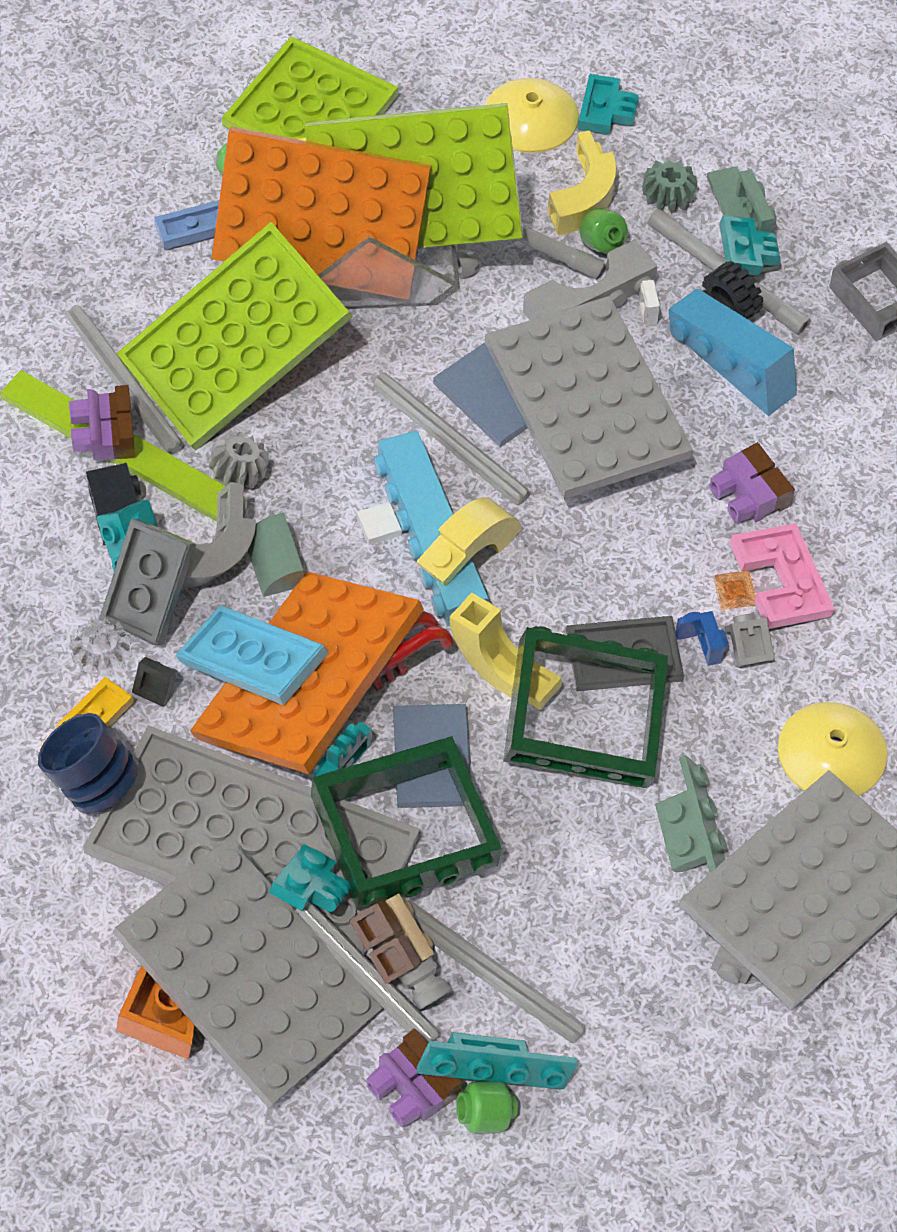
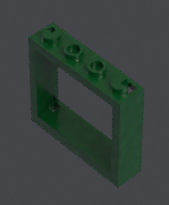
(576, 760)
(393, 770)

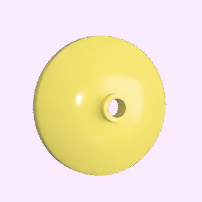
(539, 113)
(809, 751)

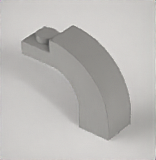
(230, 541)

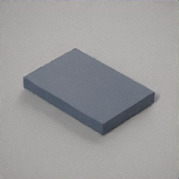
(482, 395)
(421, 725)

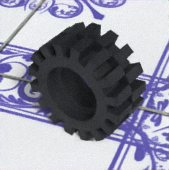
(734, 289)

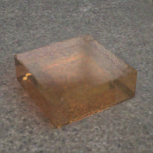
(734, 590)

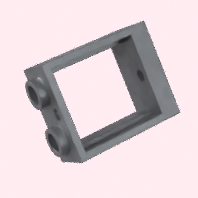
(845, 273)

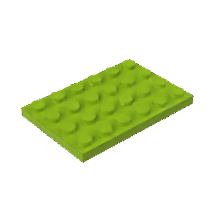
(471, 161)
(234, 335)

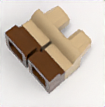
(395, 927)

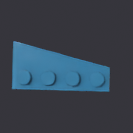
(737, 349)

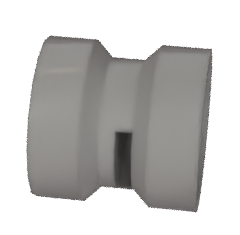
(426, 985)

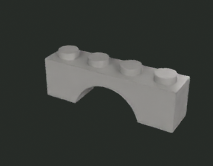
(624, 274)

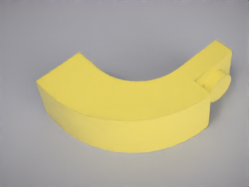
(596, 191)
(465, 534)
(490, 652)

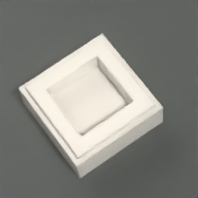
(649, 302)
(379, 523)

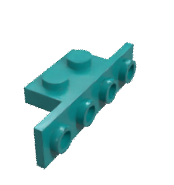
(495, 1060)

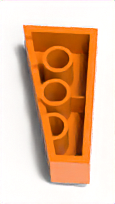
(154, 1017)

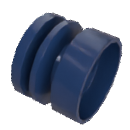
(88, 763)

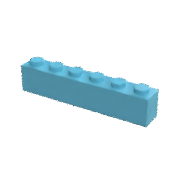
(422, 512)

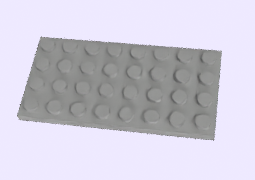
(198, 797)

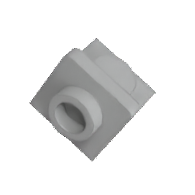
(750, 639)

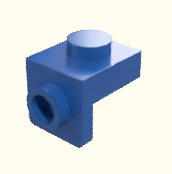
(704, 626)

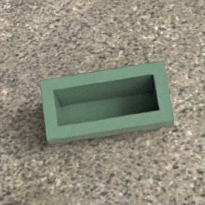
(275, 556)

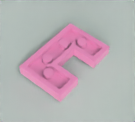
(803, 591)

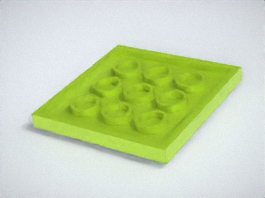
(305, 87)

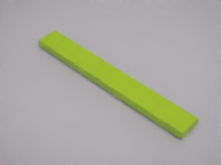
(150, 462)

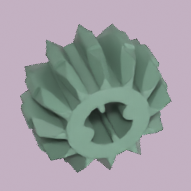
(669, 185)

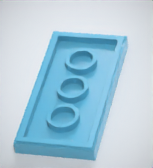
(252, 654)

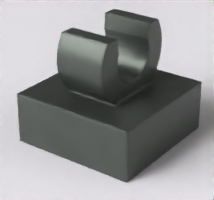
(154, 681)

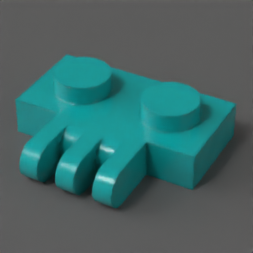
(606, 105)
(747, 245)
(347, 749)
(310, 879)

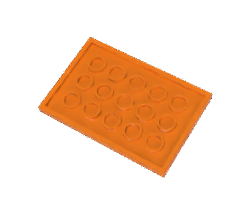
(317, 197)
(360, 634)

